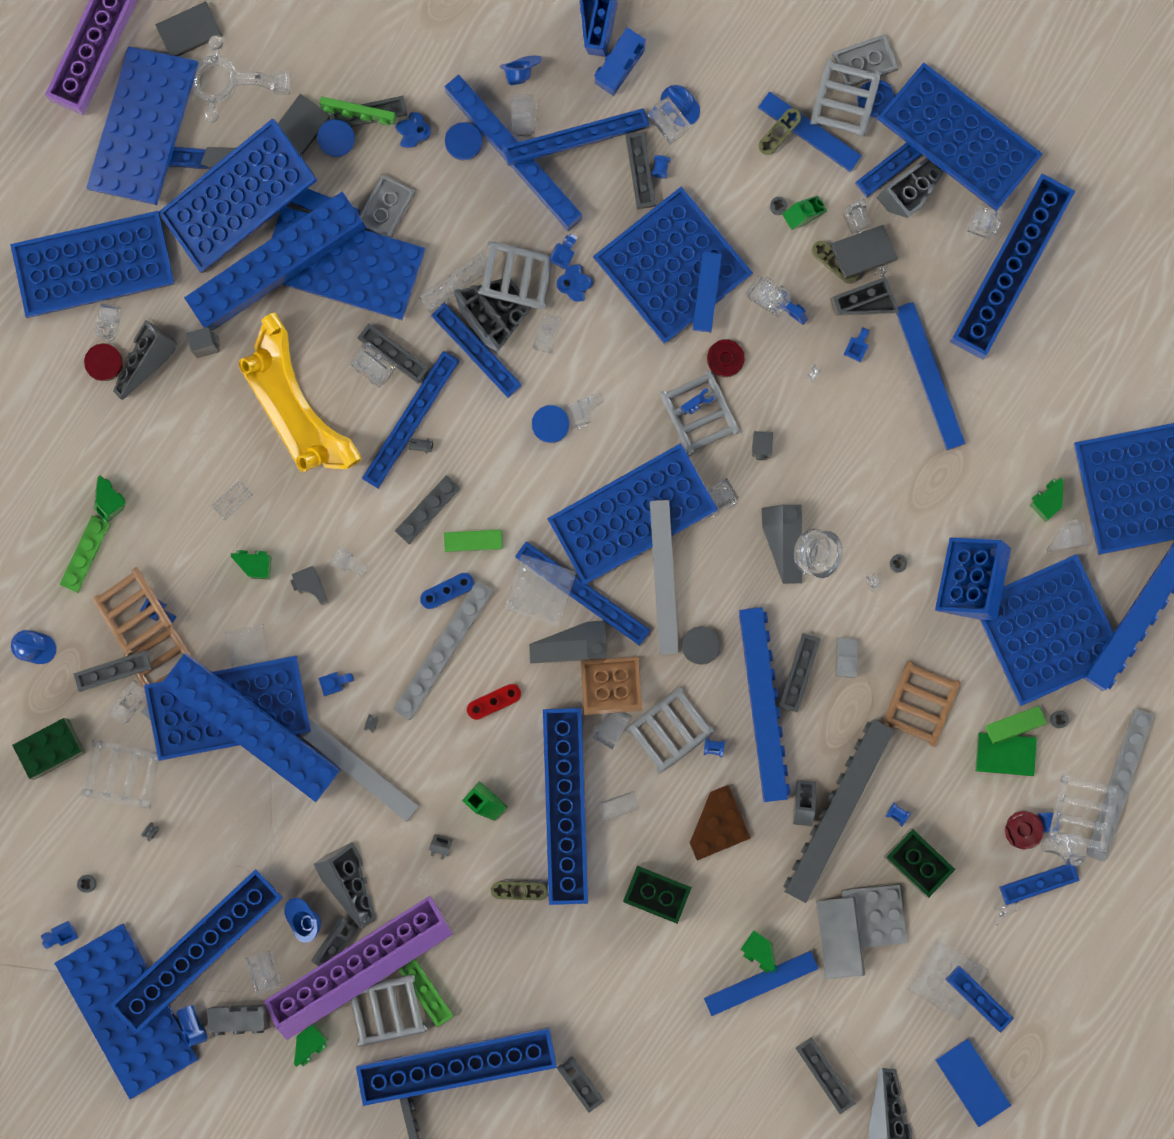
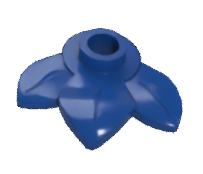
(411, 128)
(577, 283)

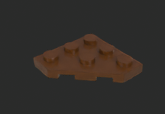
(718, 825)

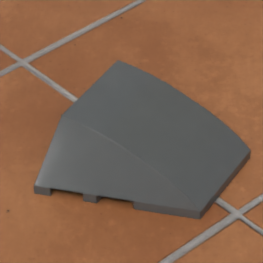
(490, 317)

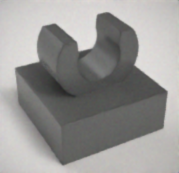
(440, 845)

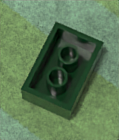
(48, 748)
(919, 863)
(657, 894)

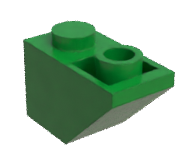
(804, 212)
(107, 501)
(1050, 501)
(254, 565)
(484, 802)
(761, 950)
(307, 1043)

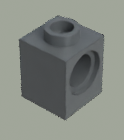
(762, 445)

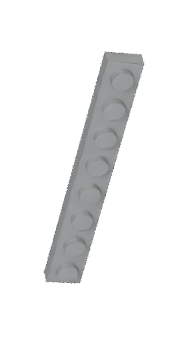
(443, 650)
(1123, 773)

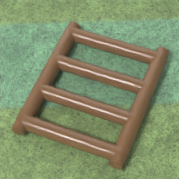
(155, 606)
(180, 647)
(904, 686)

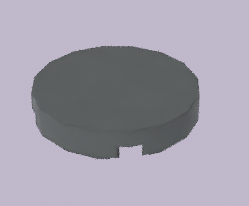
(700, 645)

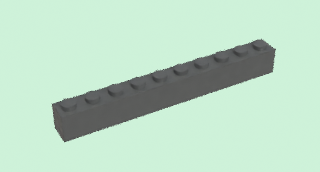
(839, 810)

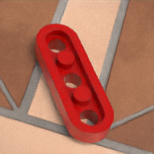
(503, 701)

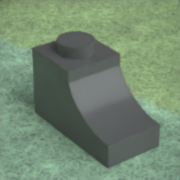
(309, 582)
(804, 803)

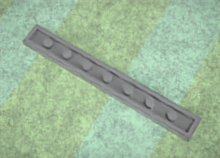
(664, 576)
(360, 771)

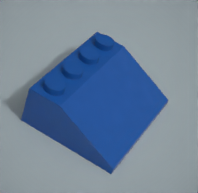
(973, 578)

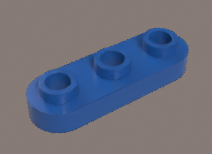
(440, 597)

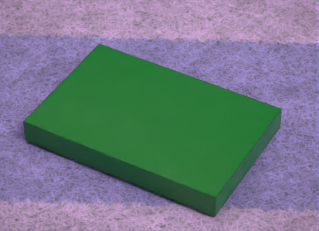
(1009, 756)

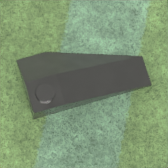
(911, 189)
(150, 352)
(887, 1113)

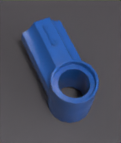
(192, 1032)

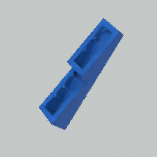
(707, 292)

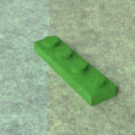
(350, 109)
(85, 554)
(427, 993)

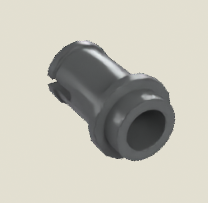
(420, 445)

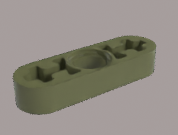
(767, 139)
(820, 257)
(513, 896)

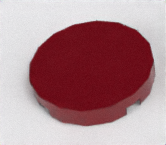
(725, 358)
(103, 362)
(1024, 830)

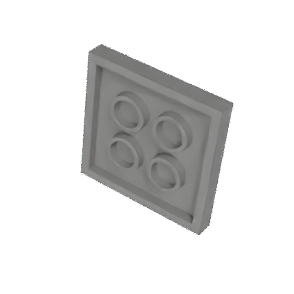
(879, 915)

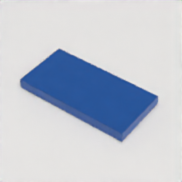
(973, 1082)

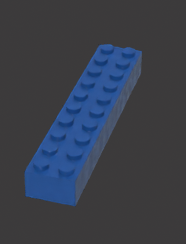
(275, 262)
(1012, 266)
(250, 727)
(565, 806)
(196, 951)
(456, 1066)

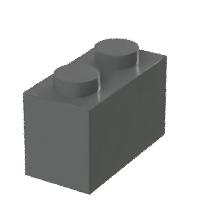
(203, 342)

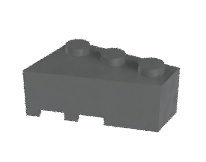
(866, 299)
(238, 1019)

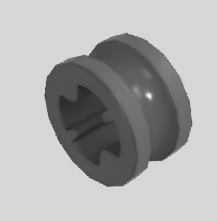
(772, 206)
(894, 559)
(1065, 719)
(371, 723)
(150, 831)
(80, 883)

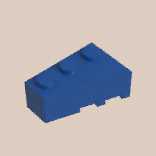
(597, 25)
(620, 61)

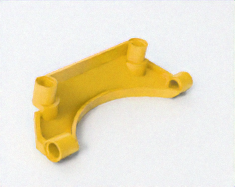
(275, 385)

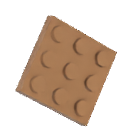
(611, 685)

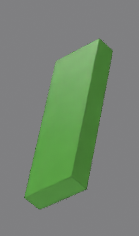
(473, 540)
(1015, 725)

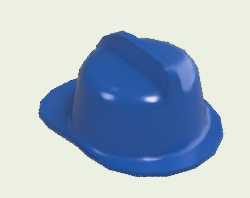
(520, 69)
(684, 102)
(33, 647)
(302, 920)

